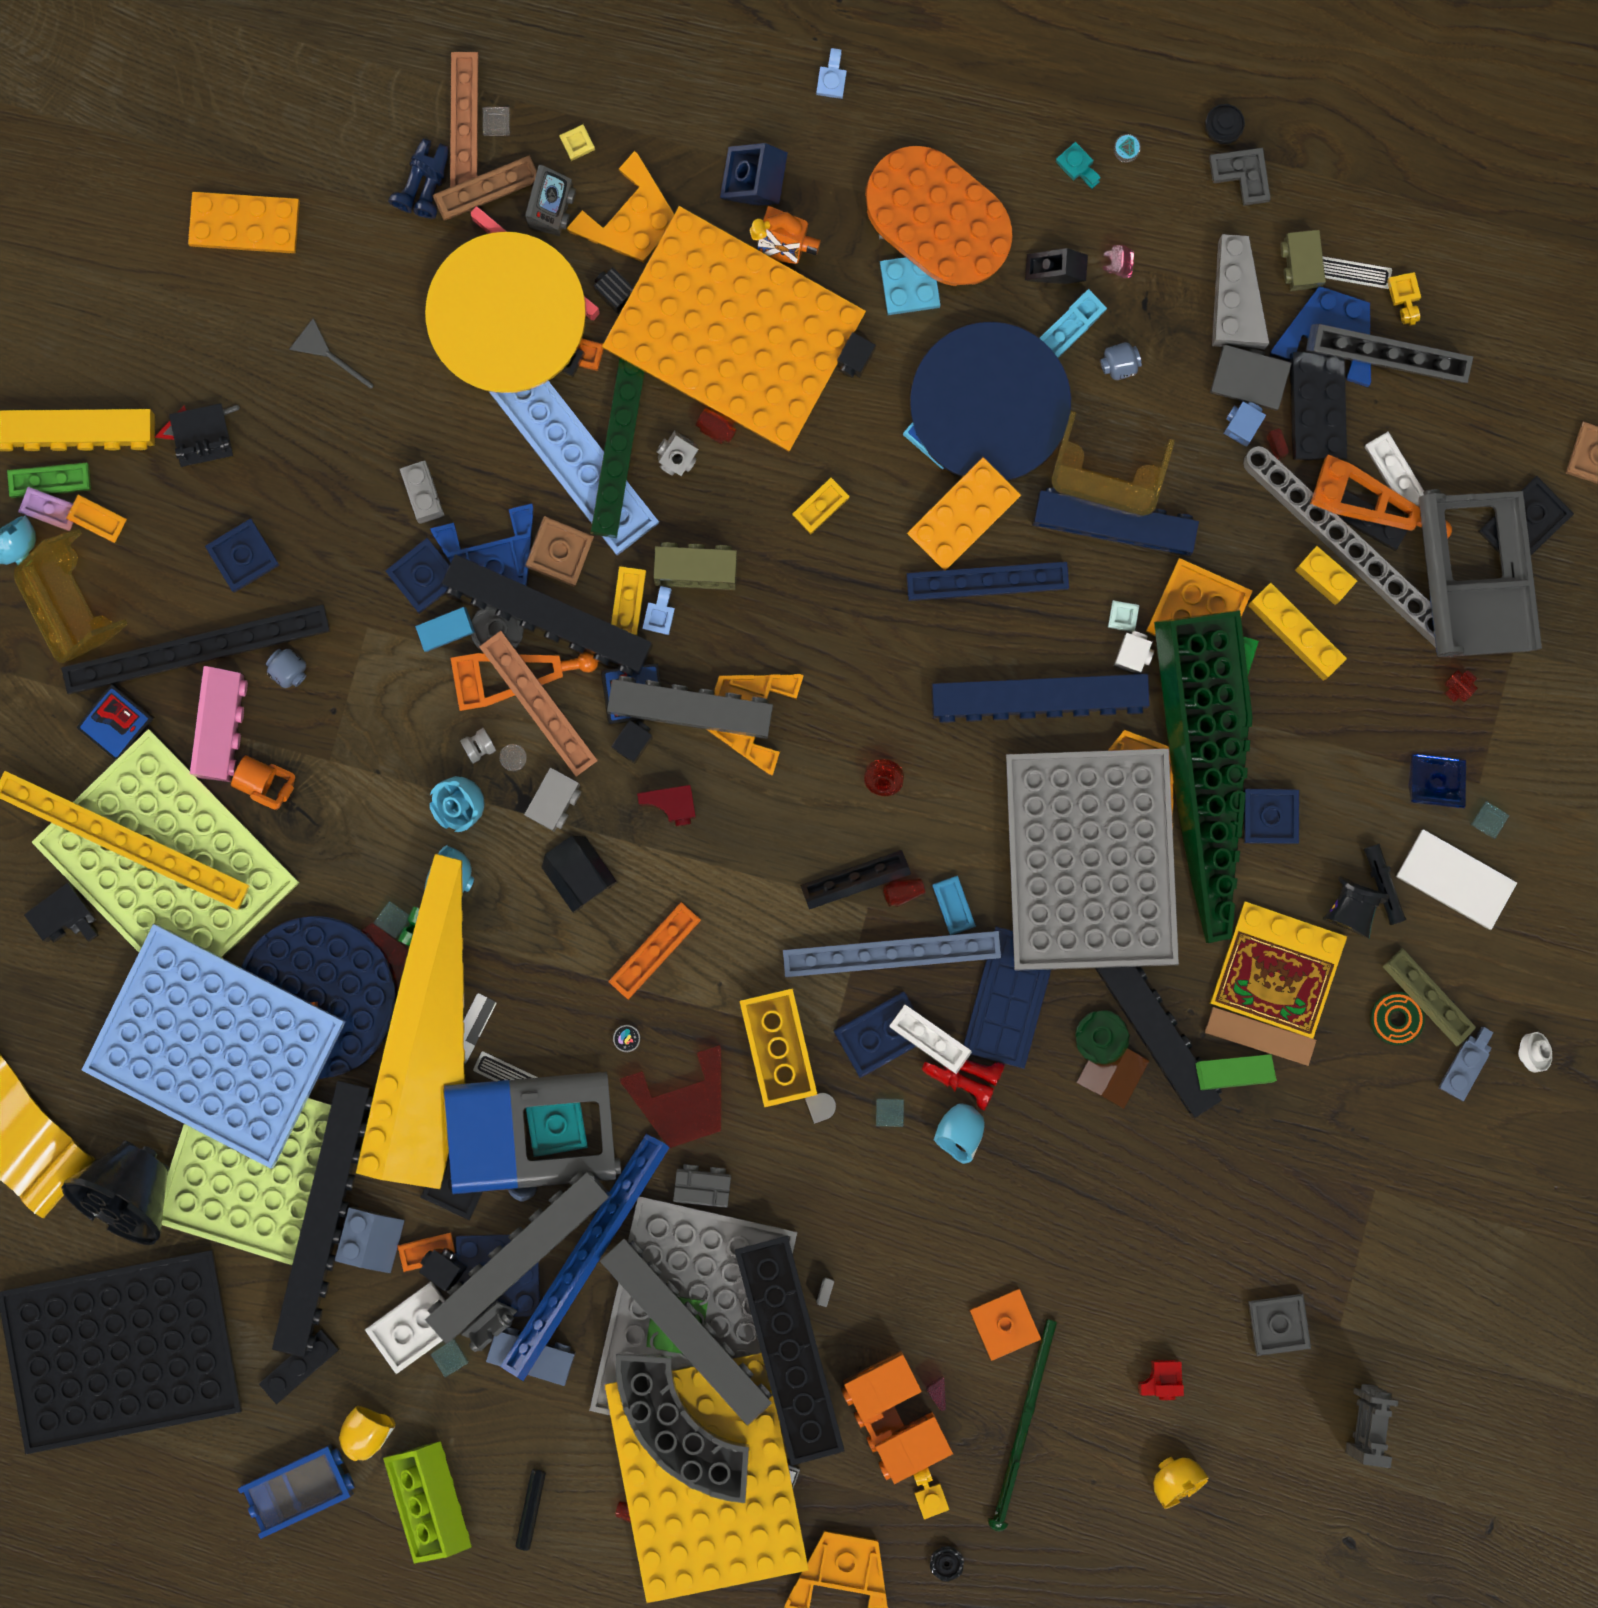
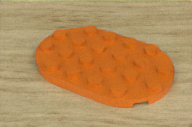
(938, 216)

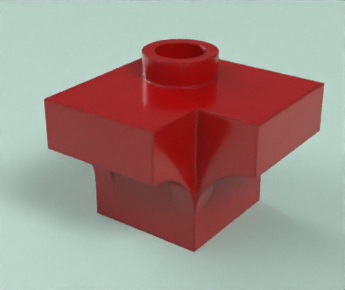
(1164, 1380)

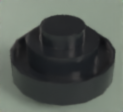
(1224, 124)

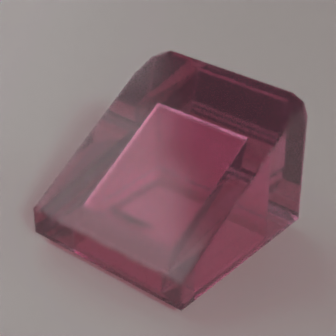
(937, 1392)

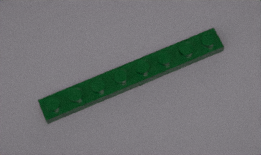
(617, 450)

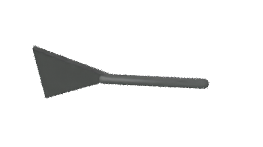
(312, 342)

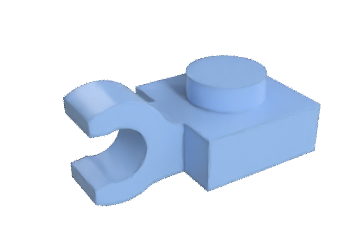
(832, 79)
(658, 615)

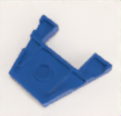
(1332, 310)
(501, 556)

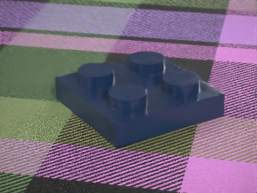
(242, 555)
(420, 575)
(1271, 816)

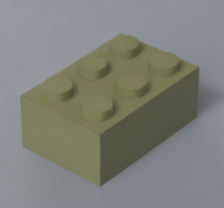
(695, 566)

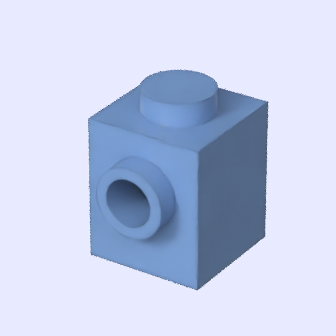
(1244, 422)

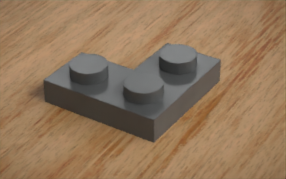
(1248, 168)

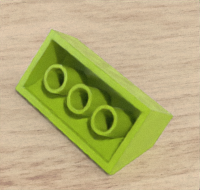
(427, 1502)

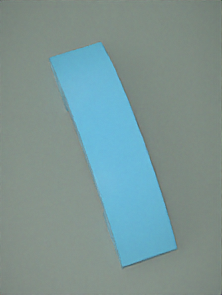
(1073, 323)

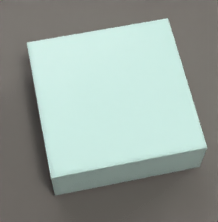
(1123, 616)

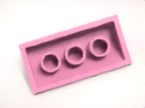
(218, 724)

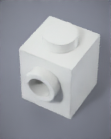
(1134, 652)

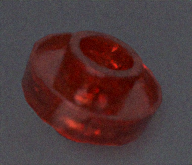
(884, 777)

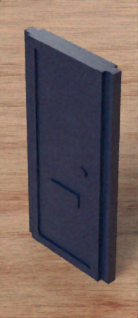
(1006, 1008)

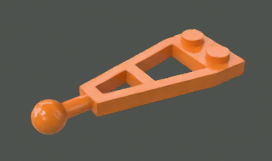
(1332, 485)
(469, 680)

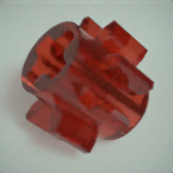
(1460, 686)

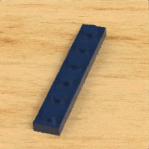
(987, 581)

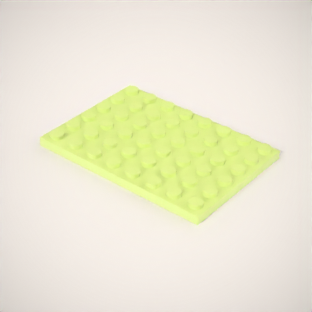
(164, 802)

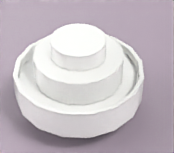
(1535, 1052)

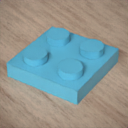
(907, 287)

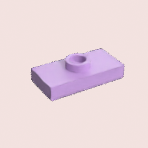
(46, 508)

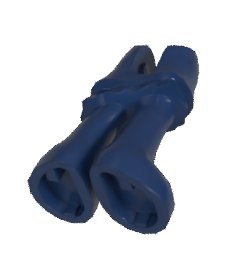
(425, 166)

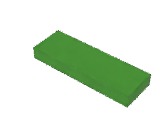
(50, 479)
(1236, 1072)

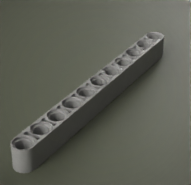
(1341, 546)

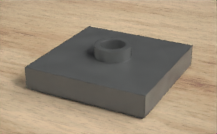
(1279, 1324)

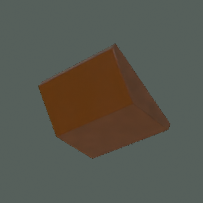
(1114, 1080)

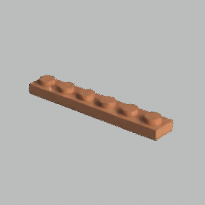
(464, 117)
(538, 703)

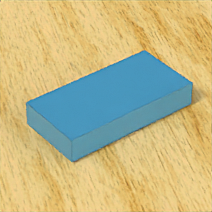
(445, 629)
(953, 905)

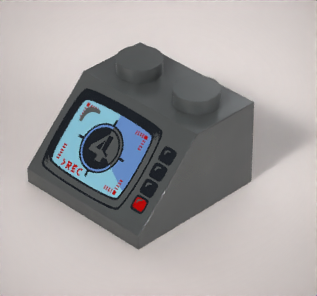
(550, 201)

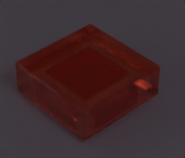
(1278, 444)

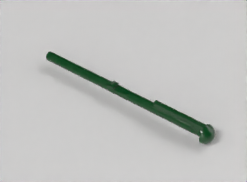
(998, 1524)

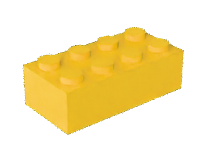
(778, 1047)

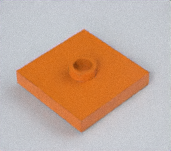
(1005, 1324)

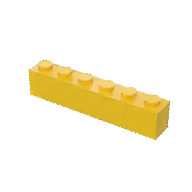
(77, 428)

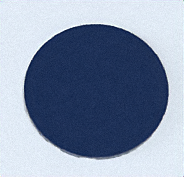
(991, 397)
(341, 971)

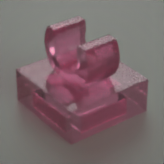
(1121, 261)

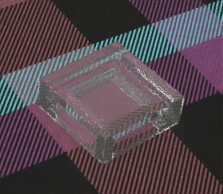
(496, 121)

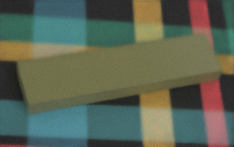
(1429, 997)

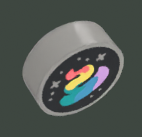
(626, 1038)

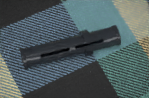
(1384, 883)

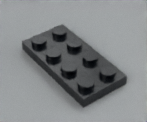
(1318, 406)

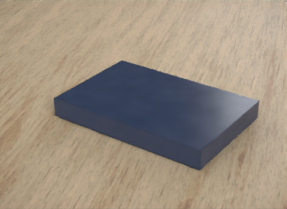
(869, 1038)

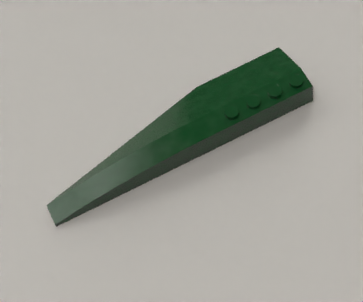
(1208, 744)

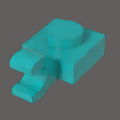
(1077, 163)

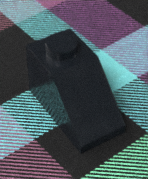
(1057, 266)

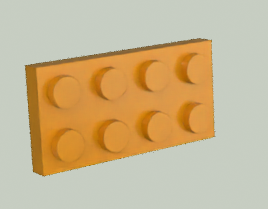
(243, 222)
(964, 513)

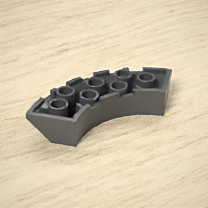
(673, 1434)

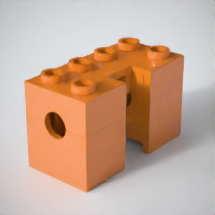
(901, 1447)

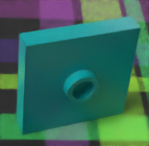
(556, 1128)

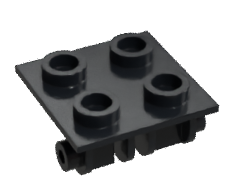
(200, 435)

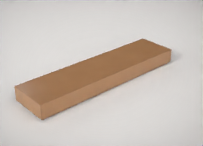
(486, 188)
(1260, 1036)

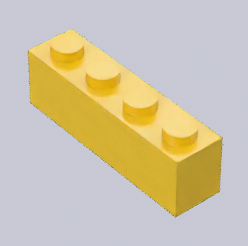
(1297, 631)

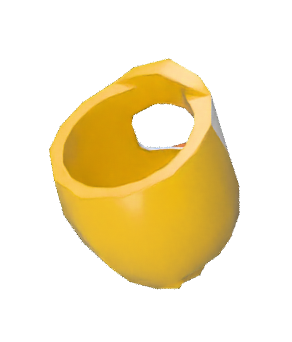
(364, 1433)

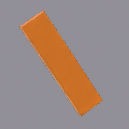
(654, 951)

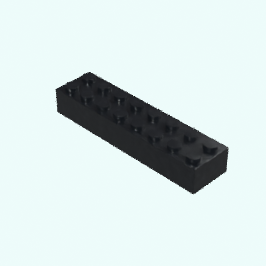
(789, 1350)

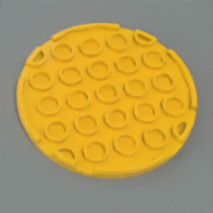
(505, 312)

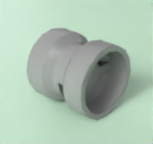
(483, 742)

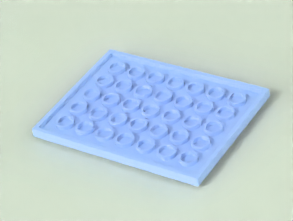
(213, 1046)

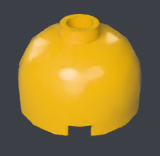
(1178, 1480)

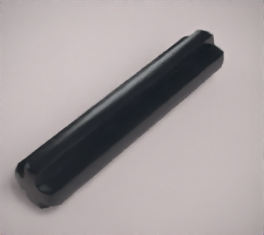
(530, 1509)

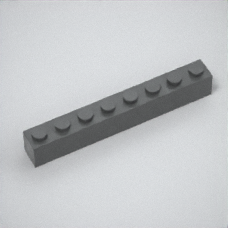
(517, 1257)
(686, 1332)

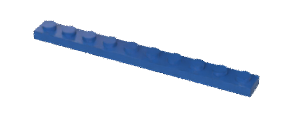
(584, 1257)

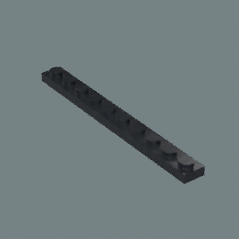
(195, 649)

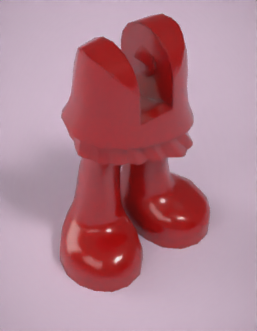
(982, 1092)

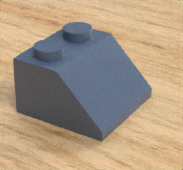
(369, 1240)

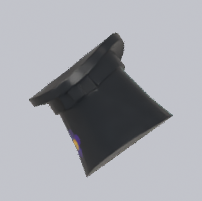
(1355, 907)

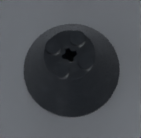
(122, 1191)

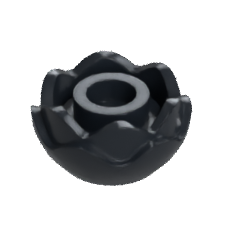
(955, 1566)

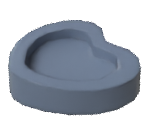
(523, 1194)

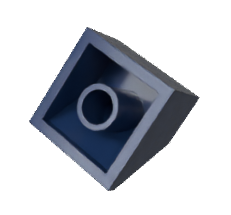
(754, 174)

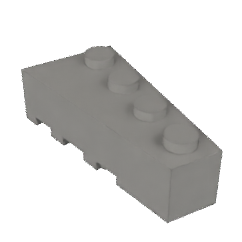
(1237, 303)

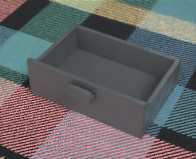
(1250, 377)

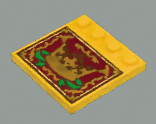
(1278, 970)

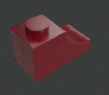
(674, 802)

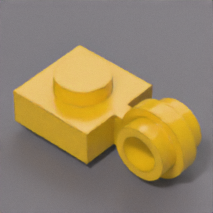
(1404, 291)
(931, 1498)

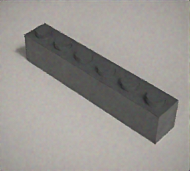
(1389, 353)
(689, 708)

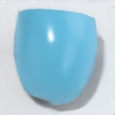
(963, 1127)

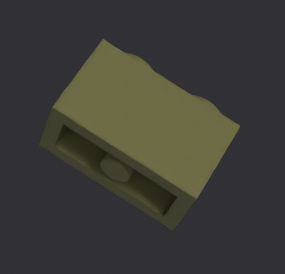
(1303, 260)

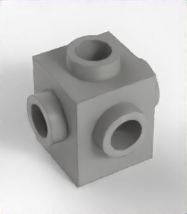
(677, 445)

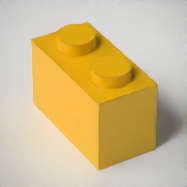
(1326, 575)

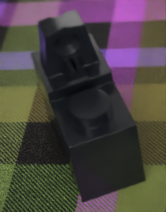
(61, 911)

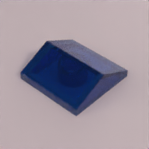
(1438, 781)

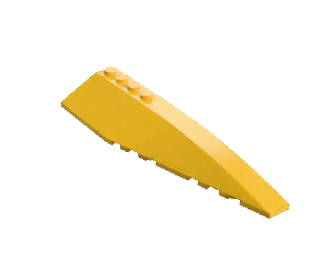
(424, 1044)

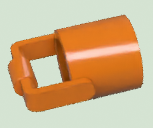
(256, 778)

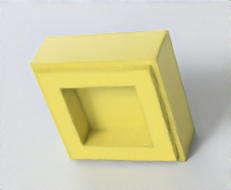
(577, 142)

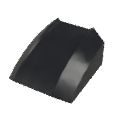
(577, 871)

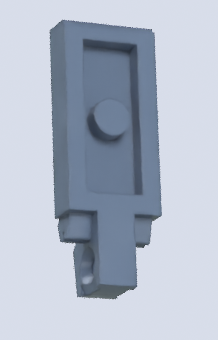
(1467, 1065)

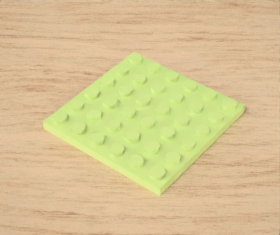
(239, 1200)

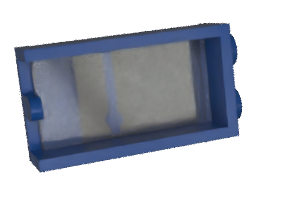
(298, 1490)

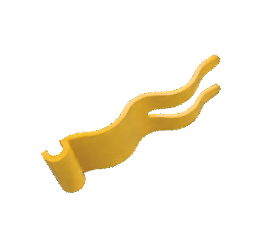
(33, 1148)

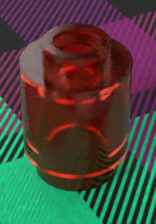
(716, 426)

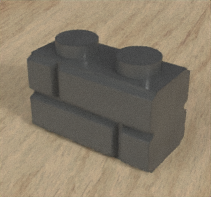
(702, 1187)

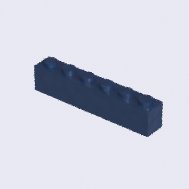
(1102, 522)

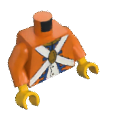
(783, 236)

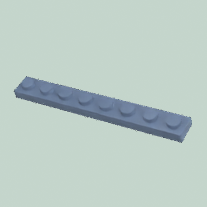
(892, 954)

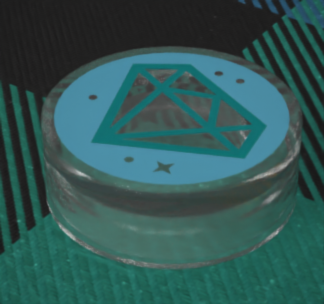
(1127, 148)

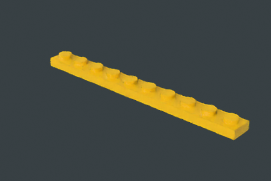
(122, 840)

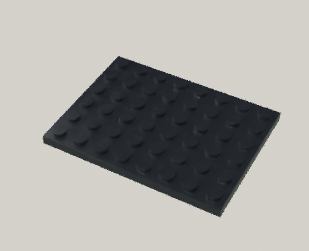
(119, 1352)

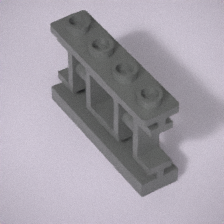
(1372, 1426)

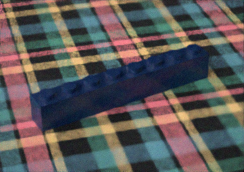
(1040, 696)

